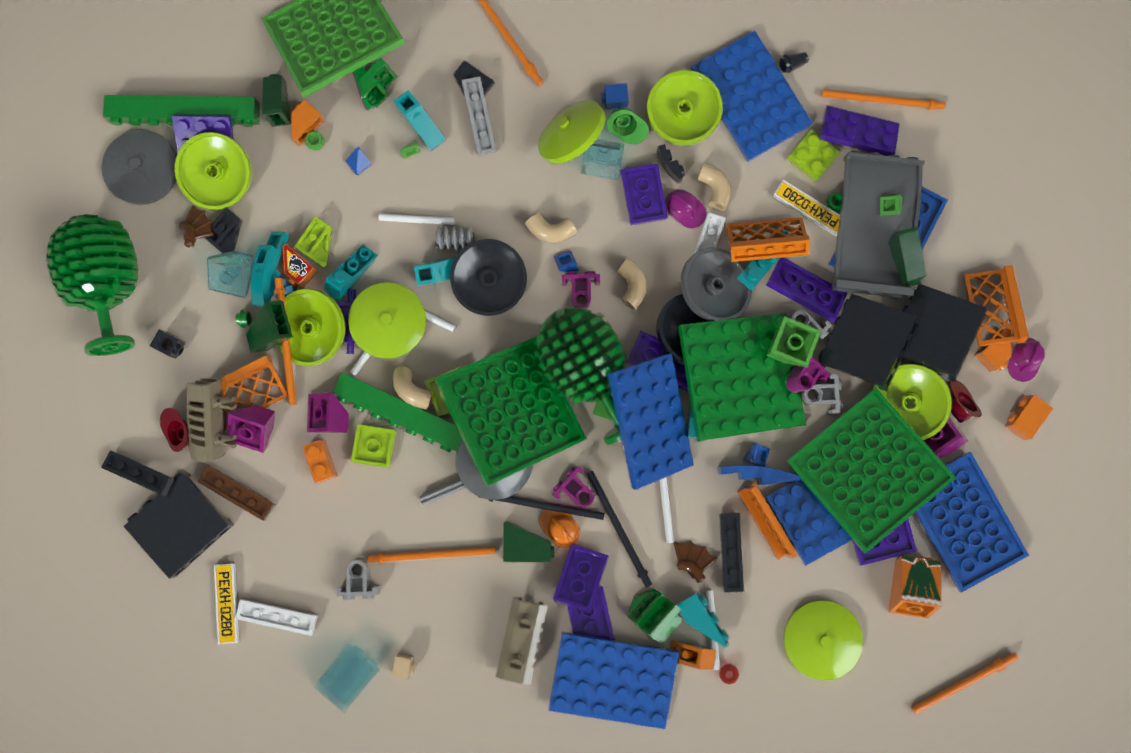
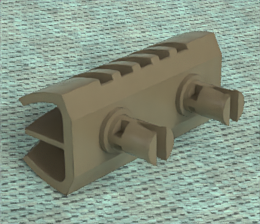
(206, 419)
(521, 641)

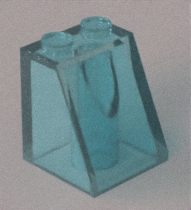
(603, 159)
(347, 677)

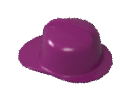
(685, 208)
(1026, 360)

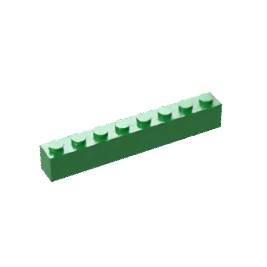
(160, 109)
(397, 412)

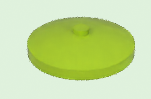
(684, 107)
(571, 132)
(213, 171)
(387, 320)
(315, 327)
(920, 398)
(823, 640)

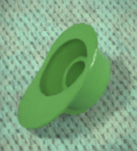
(627, 126)

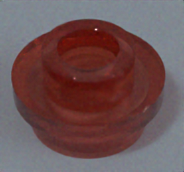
(724, 669)

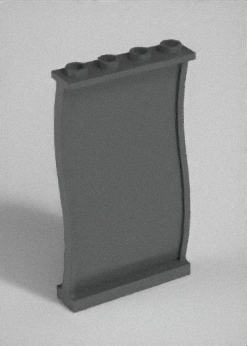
(862, 246)

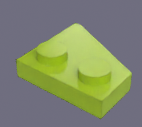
(316, 241)

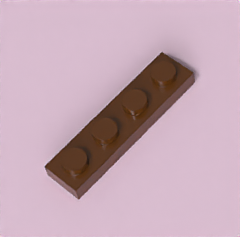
(236, 492)

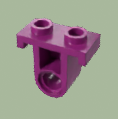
(581, 286)
(804, 378)
(574, 487)

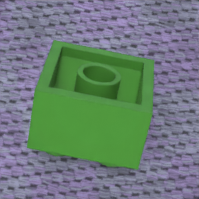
(793, 342)

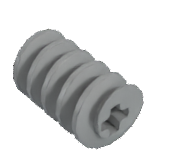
(453, 238)

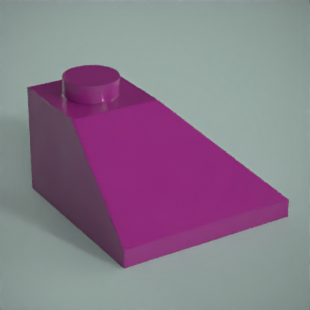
(326, 414)
(251, 426)
(947, 439)

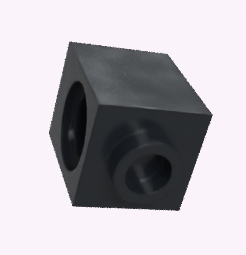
(160, 341)

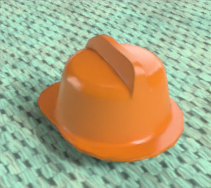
(560, 528)

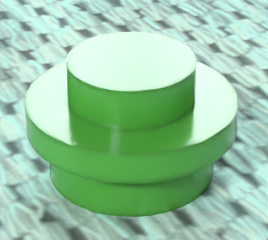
(314, 140)

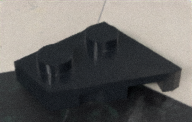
(468, 71)
(225, 231)

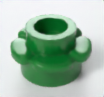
(834, 197)
(243, 318)

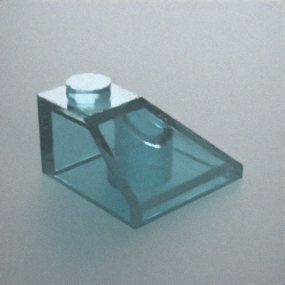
(230, 273)

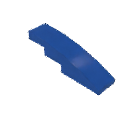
(764, 474)

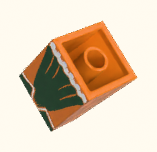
(916, 587)

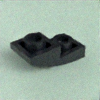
(672, 168)

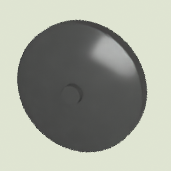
(139, 167)
(712, 285)
(473, 482)

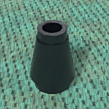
(791, 62)

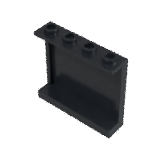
(944, 330)
(869, 341)
(177, 526)

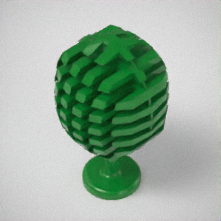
(94, 270)
(577, 355)

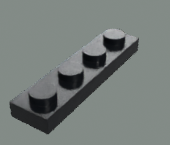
(137, 473)
(731, 552)

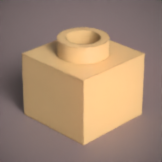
(403, 666)

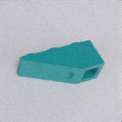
(419, 120)
(433, 270)
(349, 272)
(696, 614)

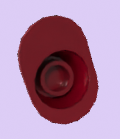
(963, 403)
(174, 429)

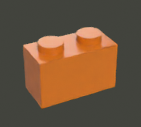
(1028, 416)
(320, 461)

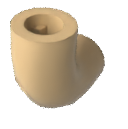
(719, 183)
(550, 232)
(636, 284)
(407, 390)

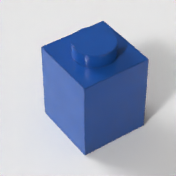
(615, 96)

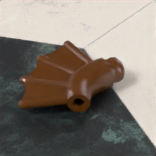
(195, 227)
(693, 559)

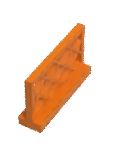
(769, 246)
(1013, 305)
(247, 372)
(767, 521)

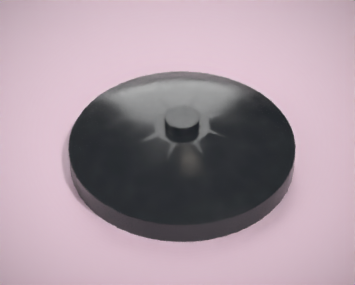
(488, 277)
(673, 314)

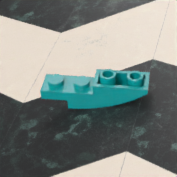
(264, 268)
(757, 270)

